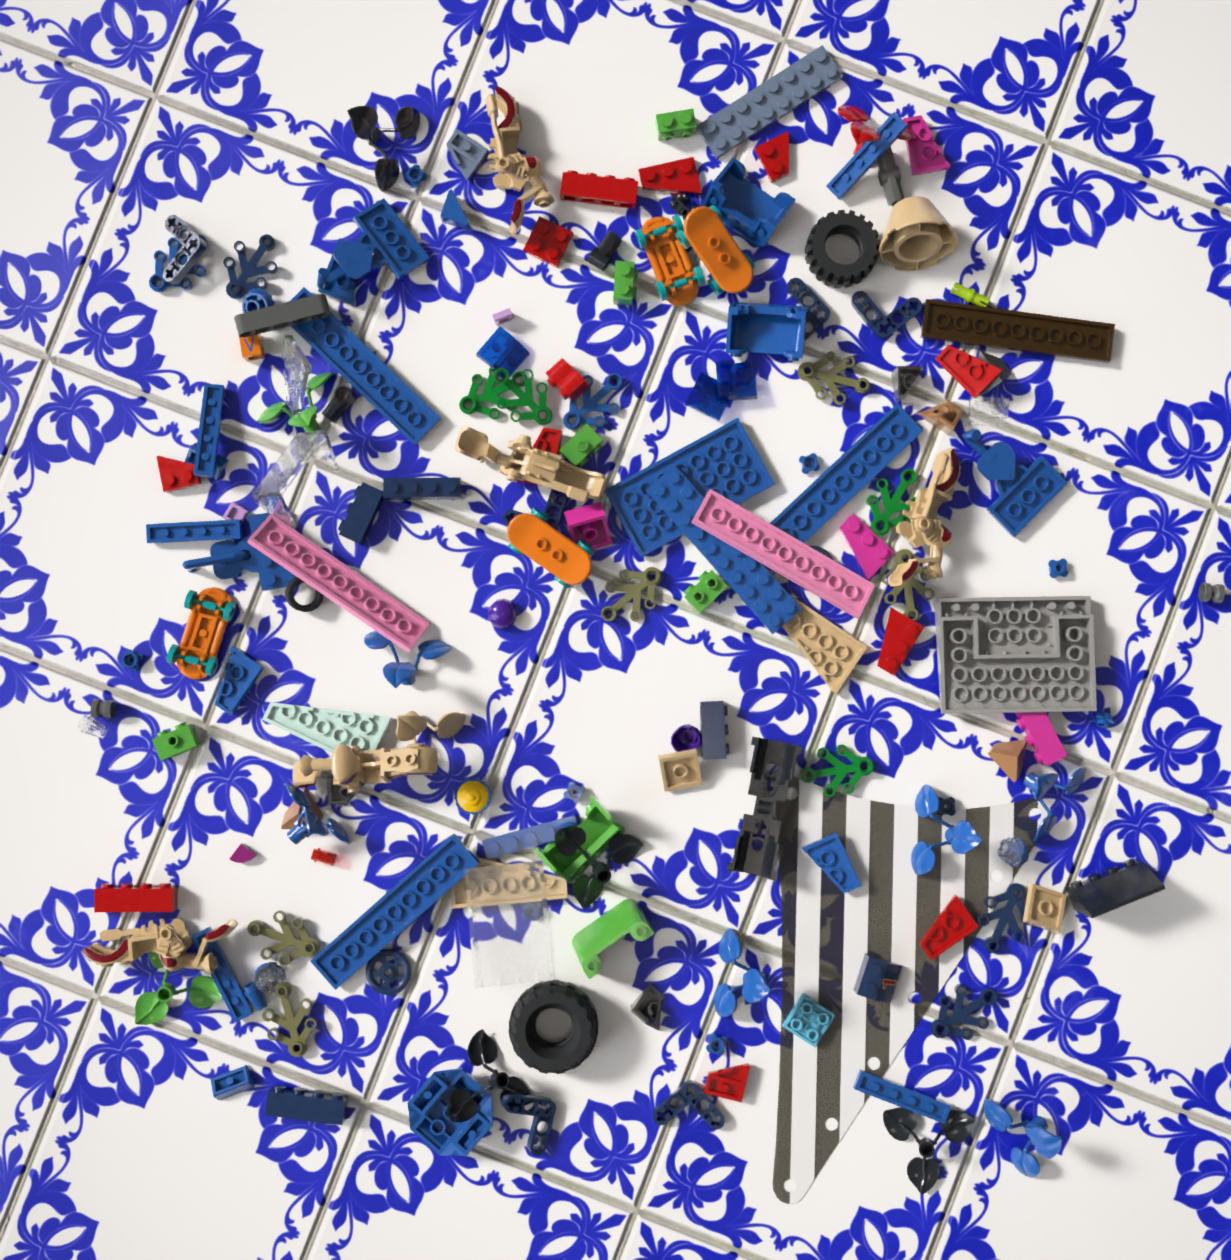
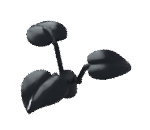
(363, 122)
(586, 888)
(482, 1051)
(925, 1172)

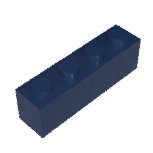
(423, 488)
(306, 1105)

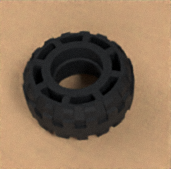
(547, 1055)

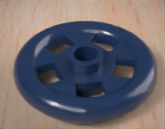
(403, 979)

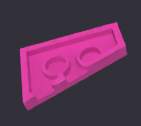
(923, 154)
(866, 545)

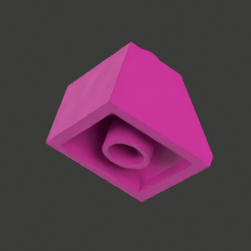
(589, 525)

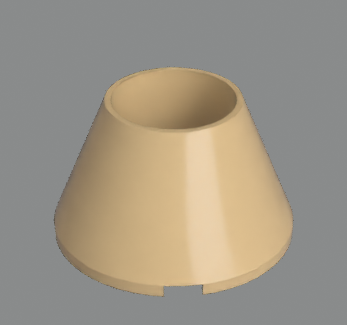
(916, 236)

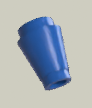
(255, 996)

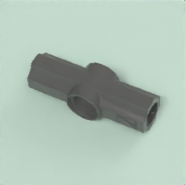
(890, 178)

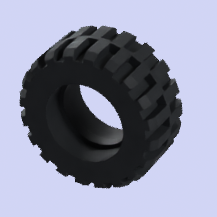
(859, 231)

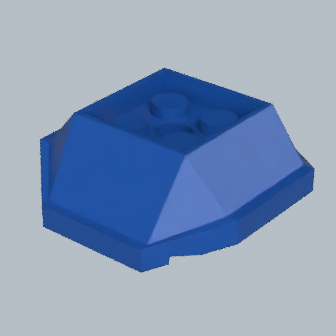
(429, 1113)

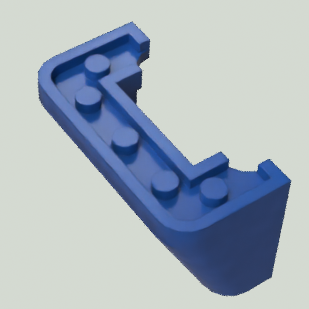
(745, 206)
(766, 329)

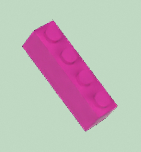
(1041, 737)

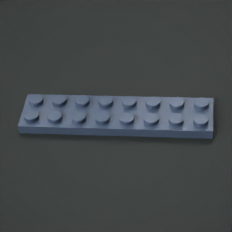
(769, 102)

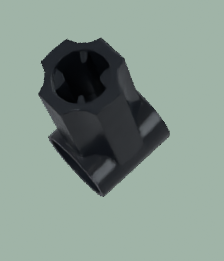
(602, 255)
(337, 406)

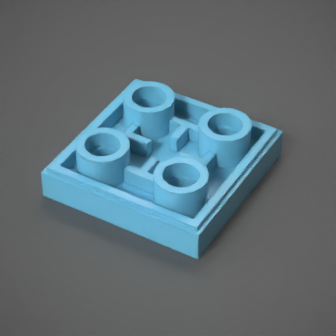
(808, 1020)

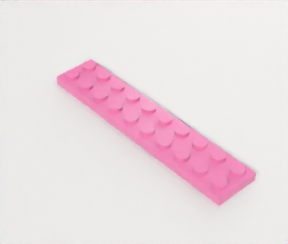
(783, 553)
(338, 582)

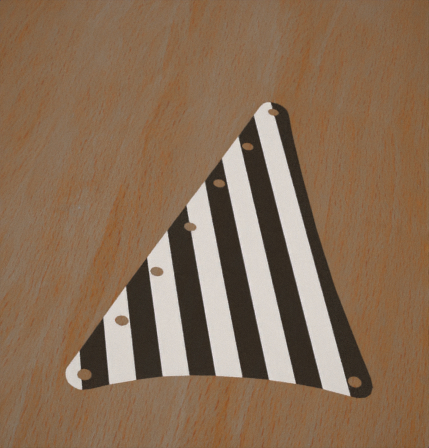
(884, 917)

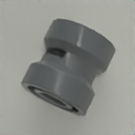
(1211, 592)
(103, 708)

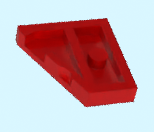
(775, 157)
(176, 474)
(728, 1082)

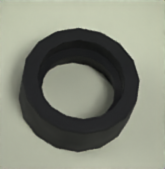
(292, 602)

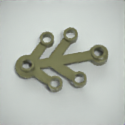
(831, 378)
(908, 585)
(634, 592)
(287, 939)
(290, 1023)

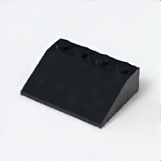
(1113, 888)

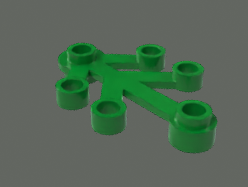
(489, 394)
(525, 399)
(890, 505)
(839, 770)

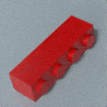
(598, 189)
(136, 898)

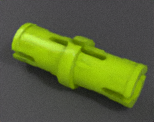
(969, 295)

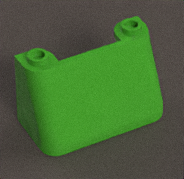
(606, 930)

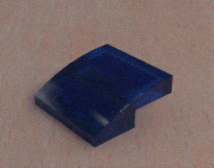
(503, 352)
(736, 380)
(705, 398)

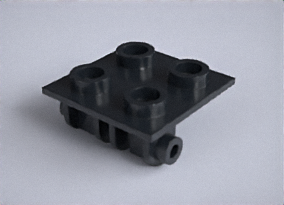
(679, 201)

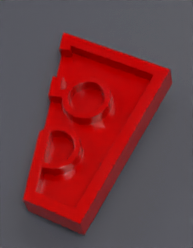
(671, 176)
(968, 370)
(948, 929)

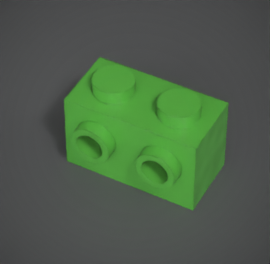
(675, 124)
(623, 283)
(705, 591)

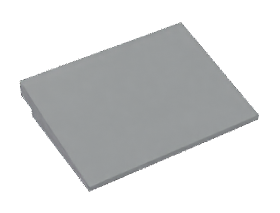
(1005, 645)

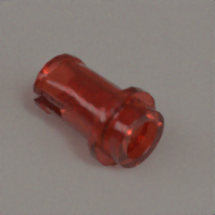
(324, 857)

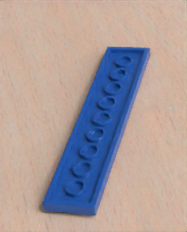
(368, 374)
(848, 475)
(742, 573)
(394, 911)

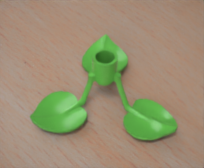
(308, 416)
(154, 1007)

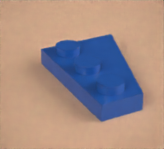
(341, 289)
(238, 680)
(833, 860)

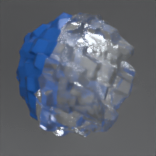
(1013, 851)
(267, 976)

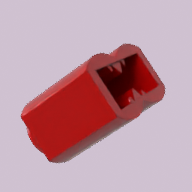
(567, 380)

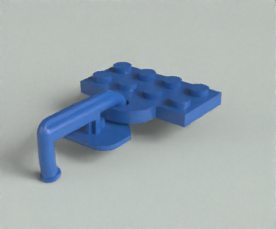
(382, 243)
(1026, 491)
(230, 560)

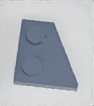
(466, 153)

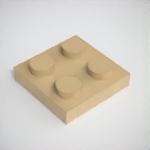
(680, 770)
(1044, 908)

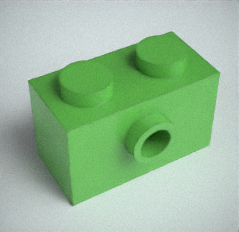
(582, 446)
(177, 741)

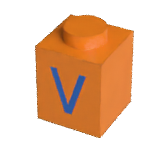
(252, 347)

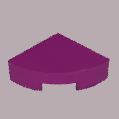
(242, 854)

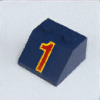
(877, 978)

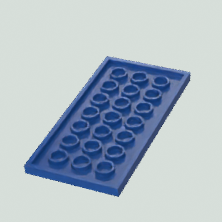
(718, 461)

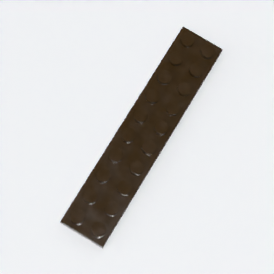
(1017, 331)

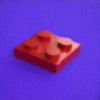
(548, 242)

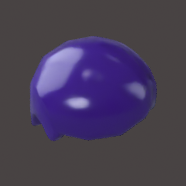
(502, 613)
(686, 738)

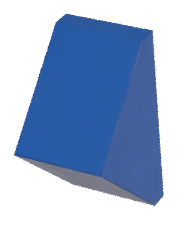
(453, 213)

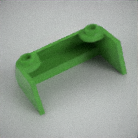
(599, 829)

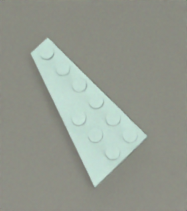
(328, 727)

